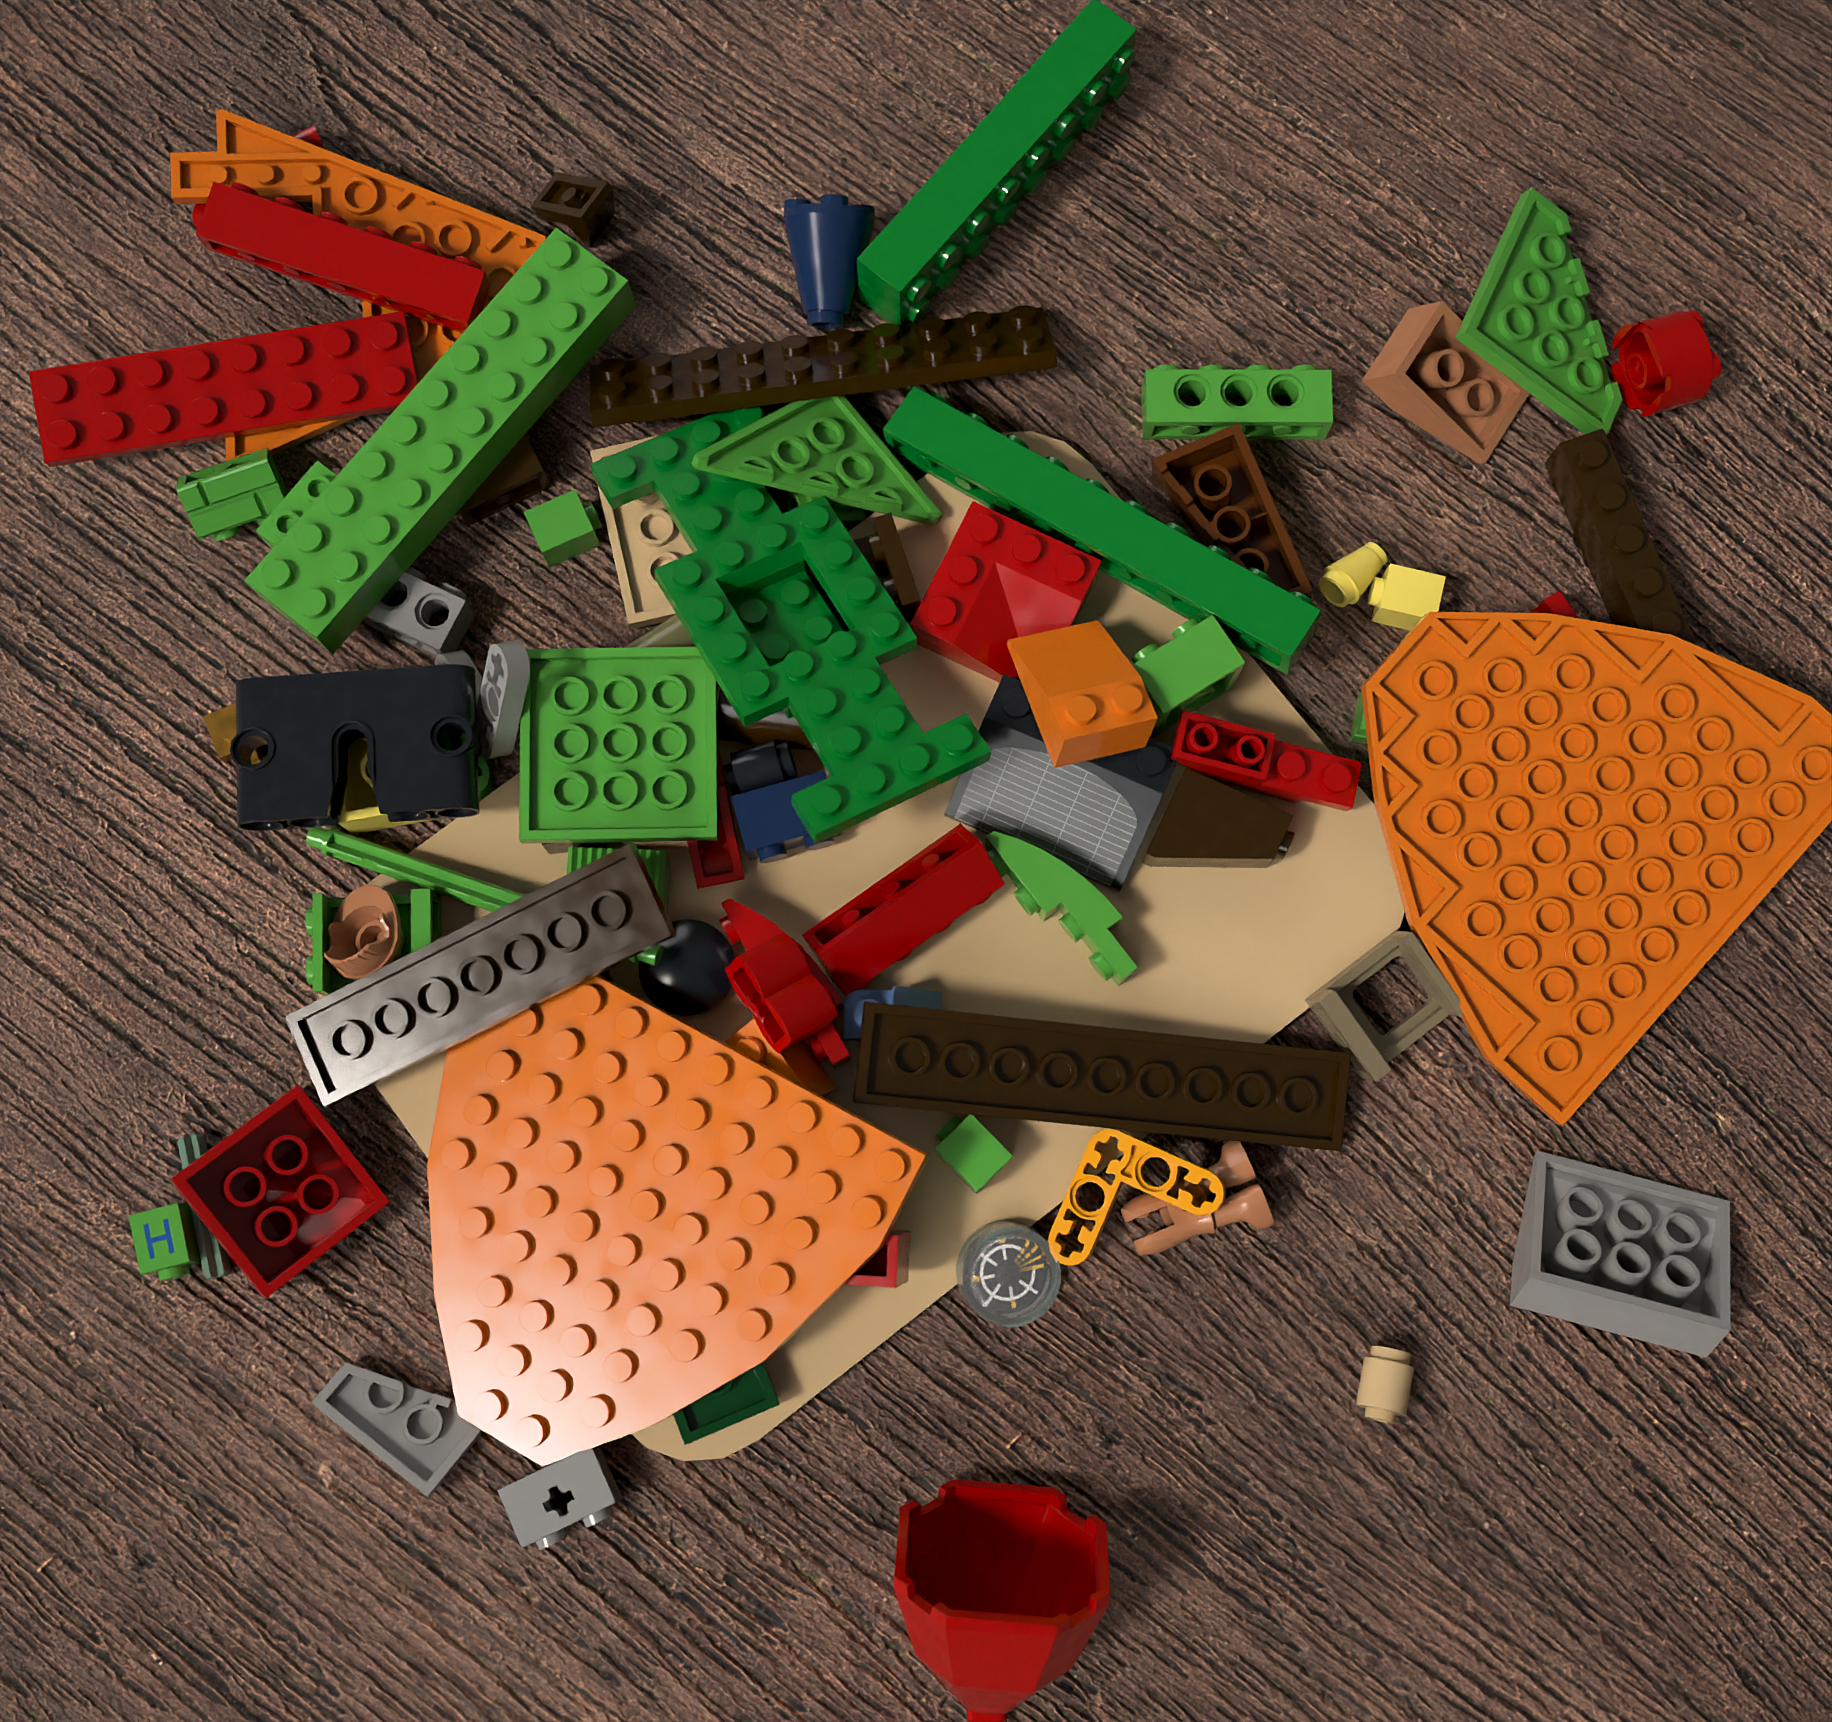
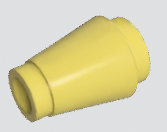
(1351, 575)

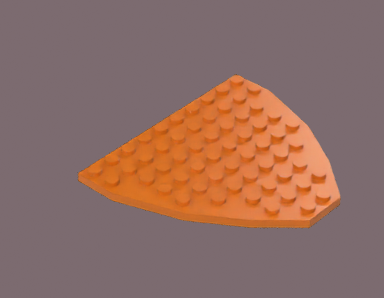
(1582, 823)
(634, 1216)

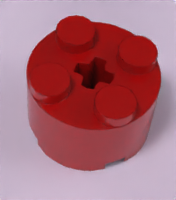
(1664, 362)

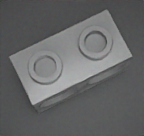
(411, 618)

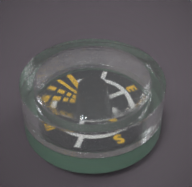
(1008, 1273)

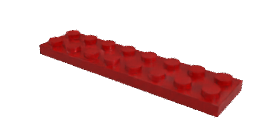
(223, 388)

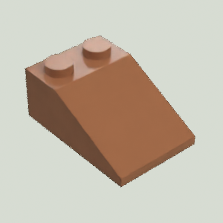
(1444, 383)

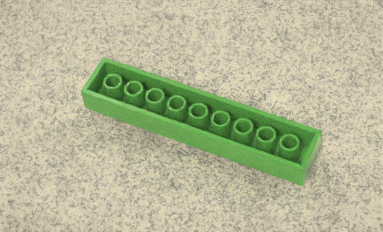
(443, 441)

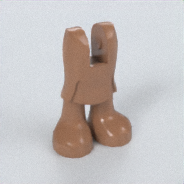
(1246, 1205)

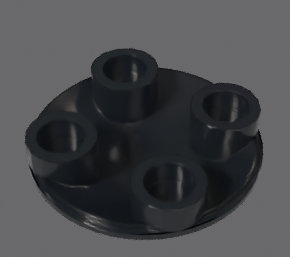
(691, 971)

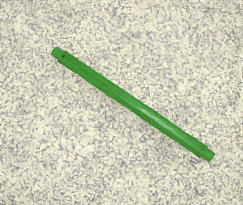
(427, 875)

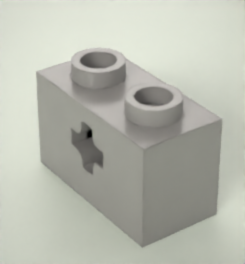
(530, 1502)

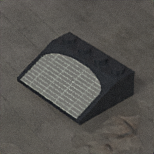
(1079, 812)

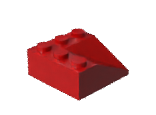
(998, 587)
(279, 1191)

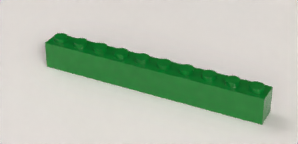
(1082, 513)

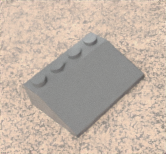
(1624, 1255)

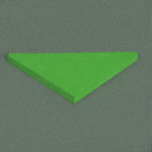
(819, 452)

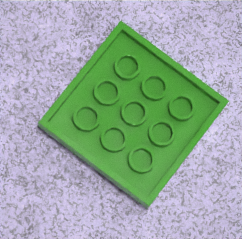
(618, 746)

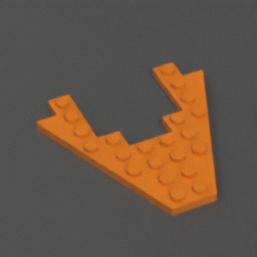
(365, 198)

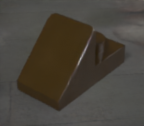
(579, 203)

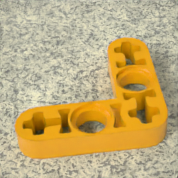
(1130, 1172)

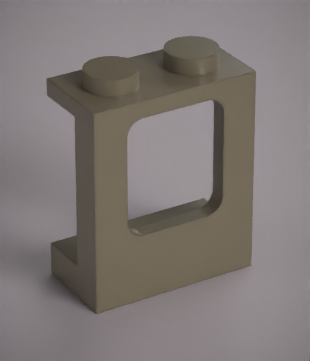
(1350, 1027)

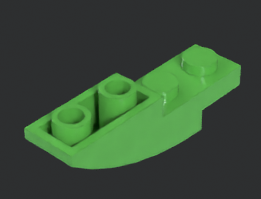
(1052, 885)

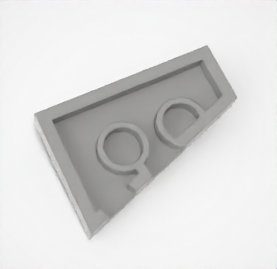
(399, 1424)

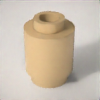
(1385, 1384)

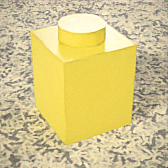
(1404, 596)

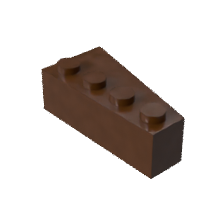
(1230, 506)

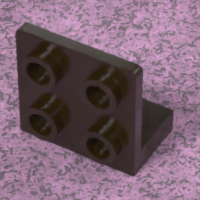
(888, 561)

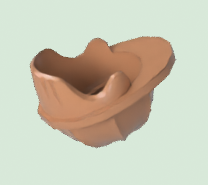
(365, 933)

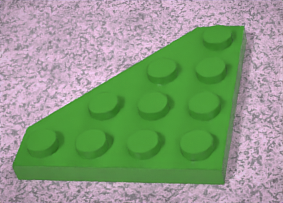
(1536, 322)

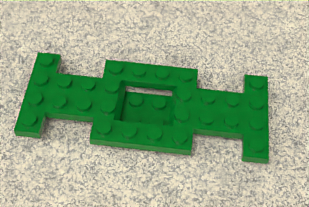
(774, 635)

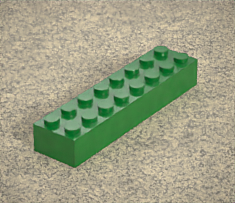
(997, 166)

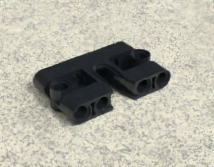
(317, 718)

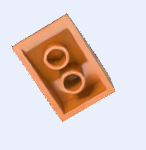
(1083, 693)

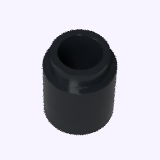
(760, 766)

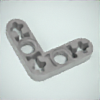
(498, 694)

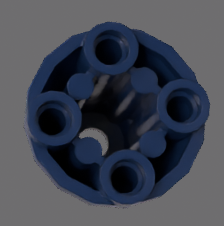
(824, 254)

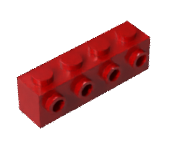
(903, 909)

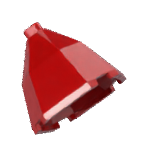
(999, 1589)

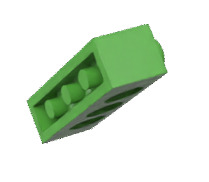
(1260, 419)

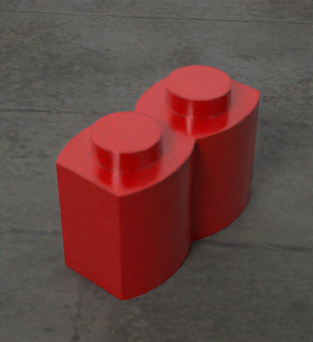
(782, 991)

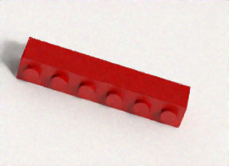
(342, 257)

